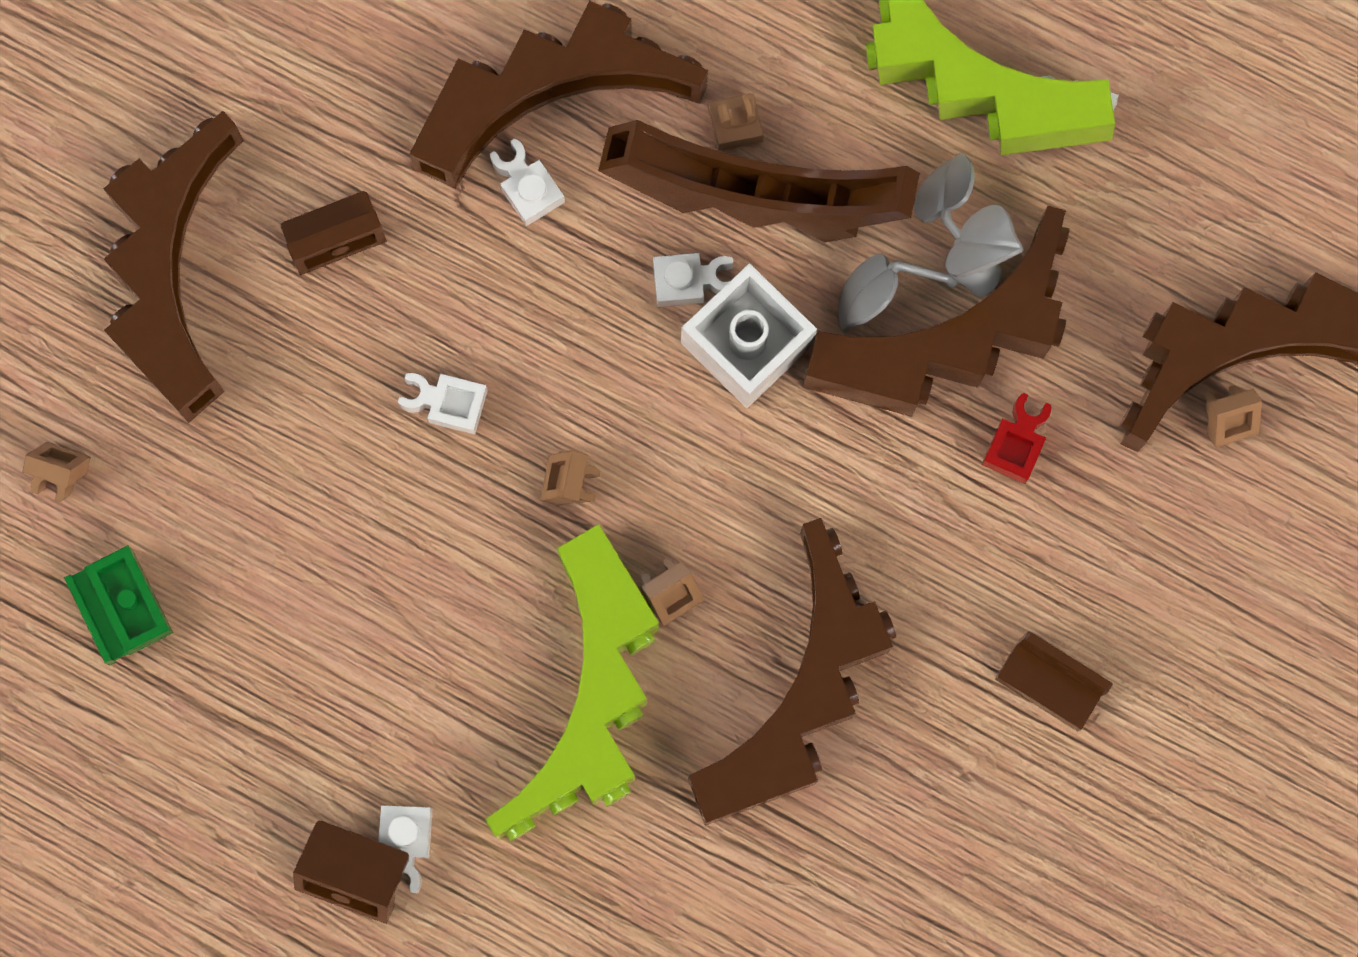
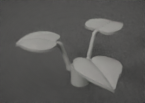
(973, 261)

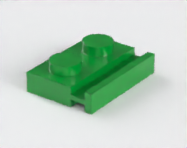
(118, 605)

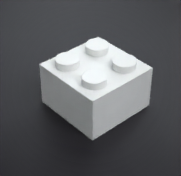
(748, 335)

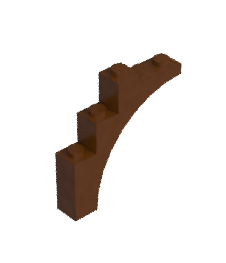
(540, 70)
(756, 192)
(148, 263)
(1189, 348)
(893, 368)
(839, 637)

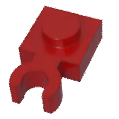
(1016, 444)

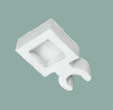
(528, 187)
(683, 279)
(451, 404)
(409, 831)

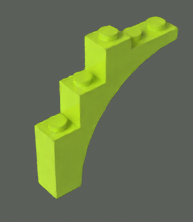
(1020, 108)
(608, 694)

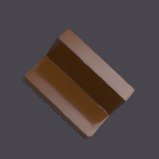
(333, 232)
(1053, 680)
(350, 871)

